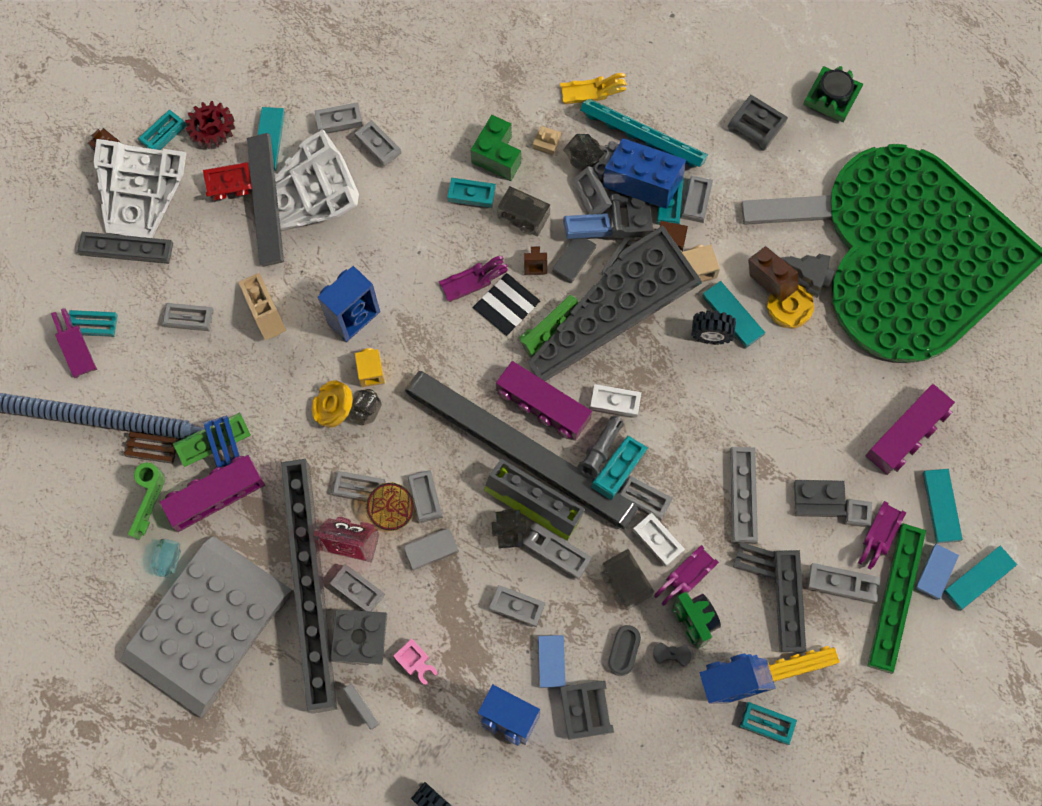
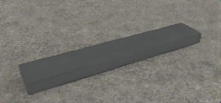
(265, 200)

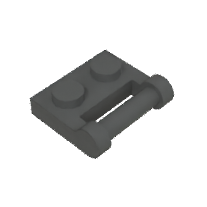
(760, 115)
(637, 214)
(578, 712)

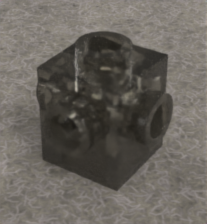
(583, 151)
(509, 528)

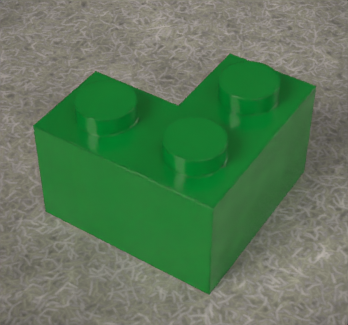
(492, 149)

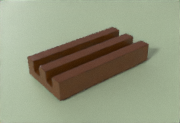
(131, 444)

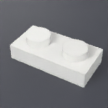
(615, 400)
(658, 539)

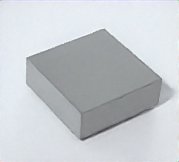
(858, 513)

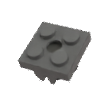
(359, 637)

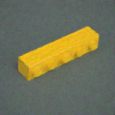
(800, 665)

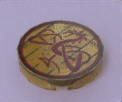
(389, 506)

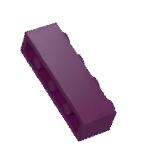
(543, 401)
(910, 429)
(212, 493)

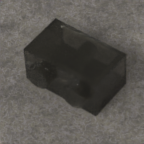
(523, 211)
(626, 579)

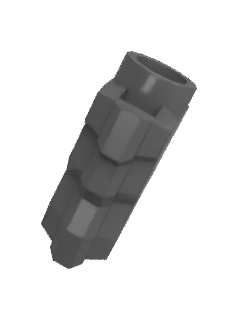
(812, 272)

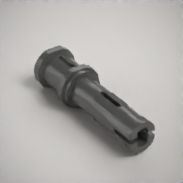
(598, 453)

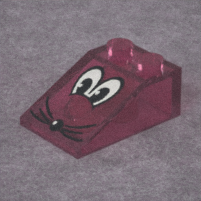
(348, 539)

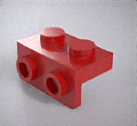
(228, 180)

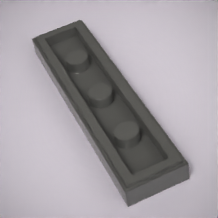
(125, 247)
(789, 601)

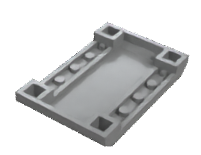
(205, 625)

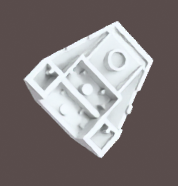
(314, 184)
(136, 186)

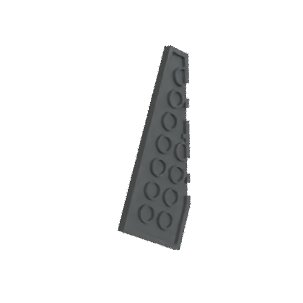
(632, 289)

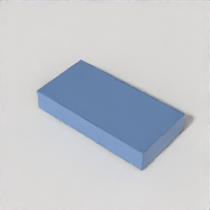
(587, 226)
(936, 571)
(551, 661)

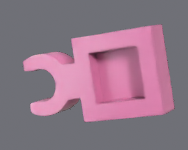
(413, 659)

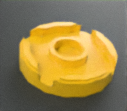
(793, 311)
(332, 404)

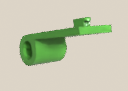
(152, 480)

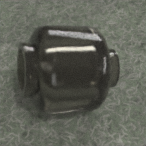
(365, 407)

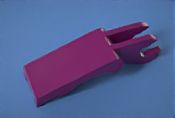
(473, 278)
(73, 346)
(882, 532)
(688, 574)

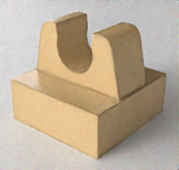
(547, 140)

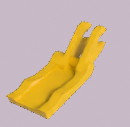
(593, 89)

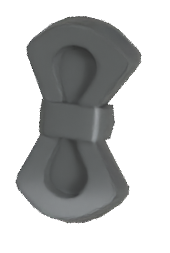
(663, 652)

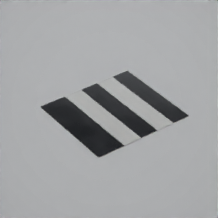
(506, 304)

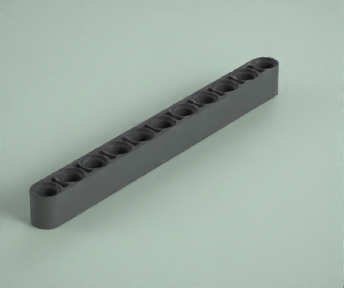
(518, 448)

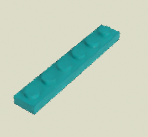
(635, 129)

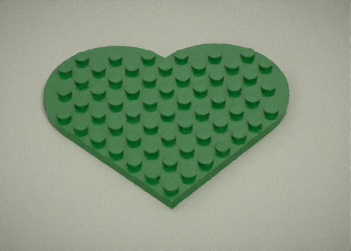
(921, 253)

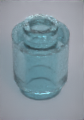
(165, 558)

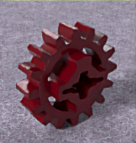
(210, 124)

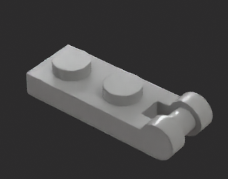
(557, 551)
(843, 583)

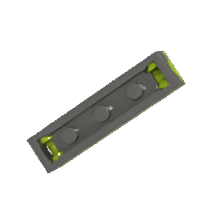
(534, 499)

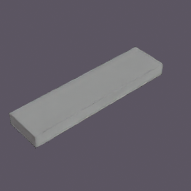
(786, 209)
(743, 495)

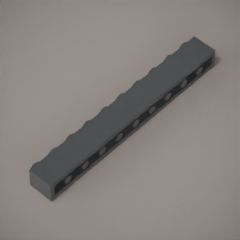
(308, 587)

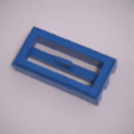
(215, 422)

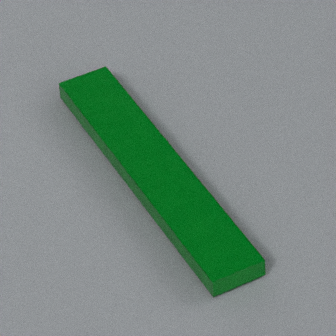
(896, 598)

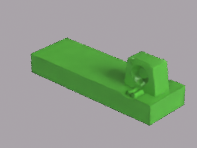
(534, 339)
(197, 445)

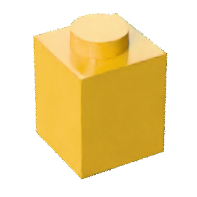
(369, 367)

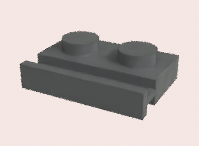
(819, 498)

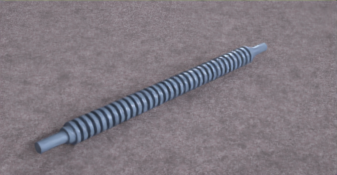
(97, 416)

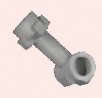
(600, 166)

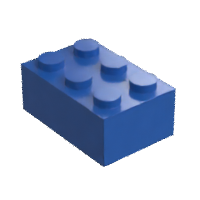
(644, 173)
(349, 303)
(736, 680)
(509, 715)

